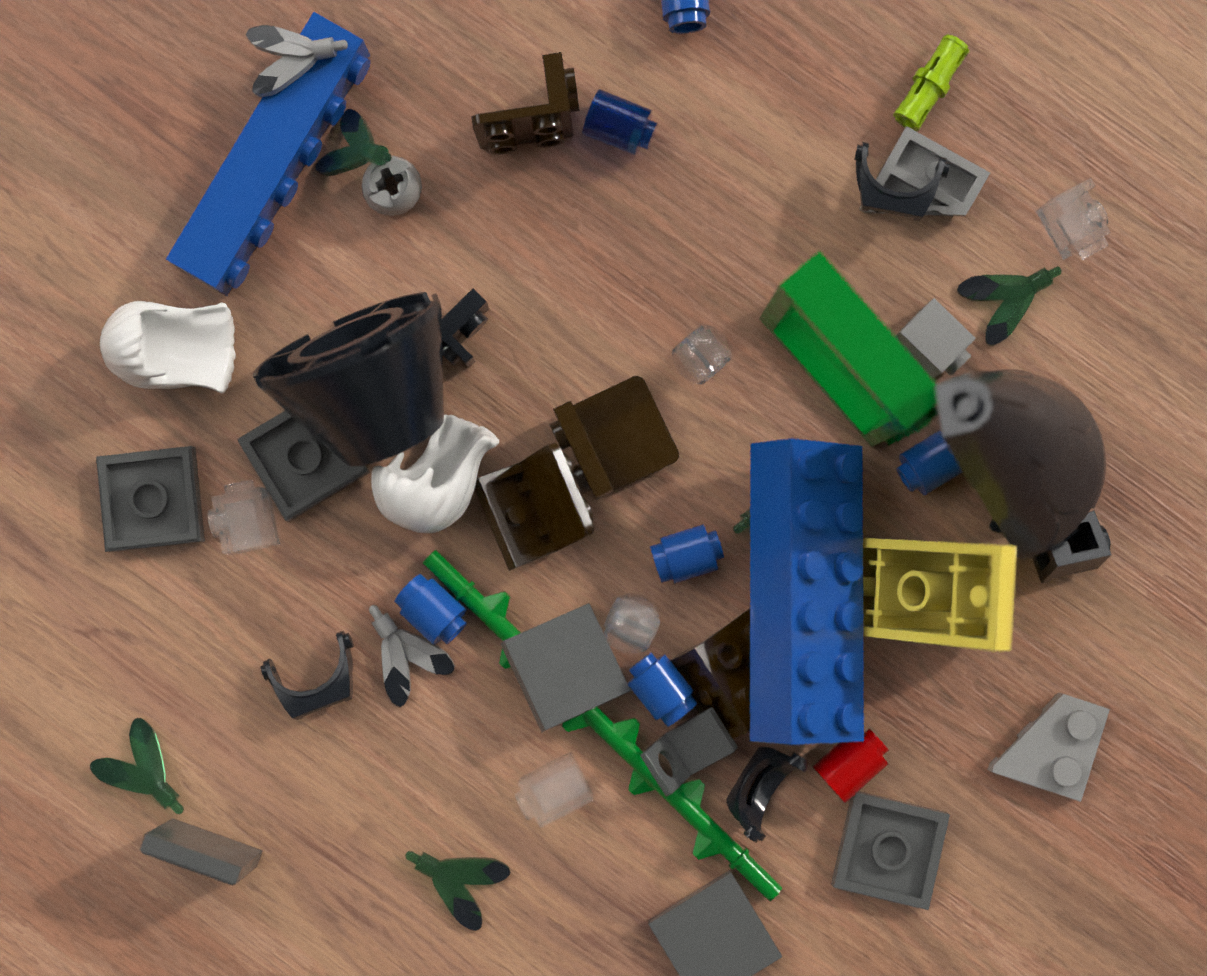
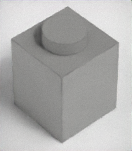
(936, 340)

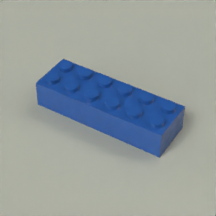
(806, 592)

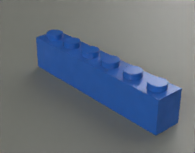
(266, 162)

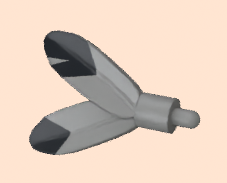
(297, 56)
(400, 647)

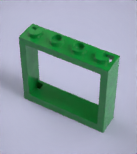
(850, 353)

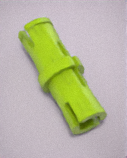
(931, 82)

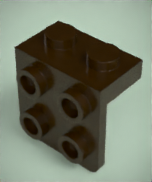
(542, 123)
(615, 437)
(535, 506)

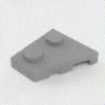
(913, 167)
(1056, 747)

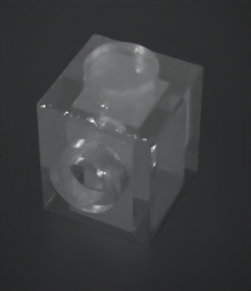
(243, 519)

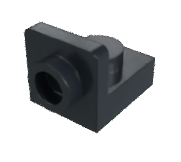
(463, 319)

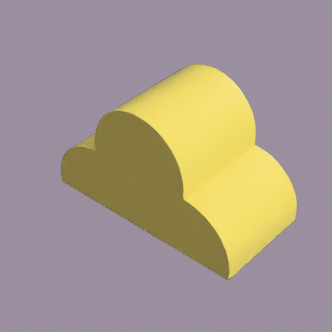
(939, 592)

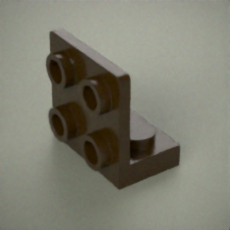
(721, 674)

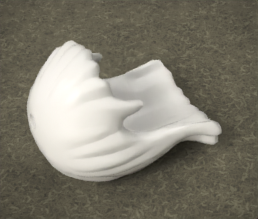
(170, 346)
(439, 483)

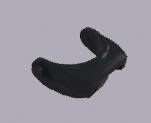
(881, 199)
(335, 690)
(752, 812)

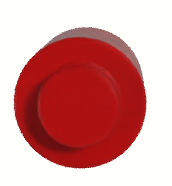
(852, 765)

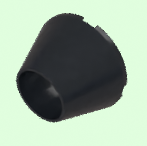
(367, 382)

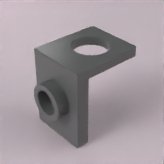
(689, 749)

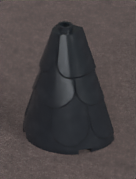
(1025, 452)

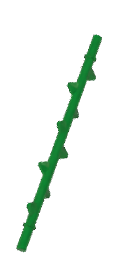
(619, 736)

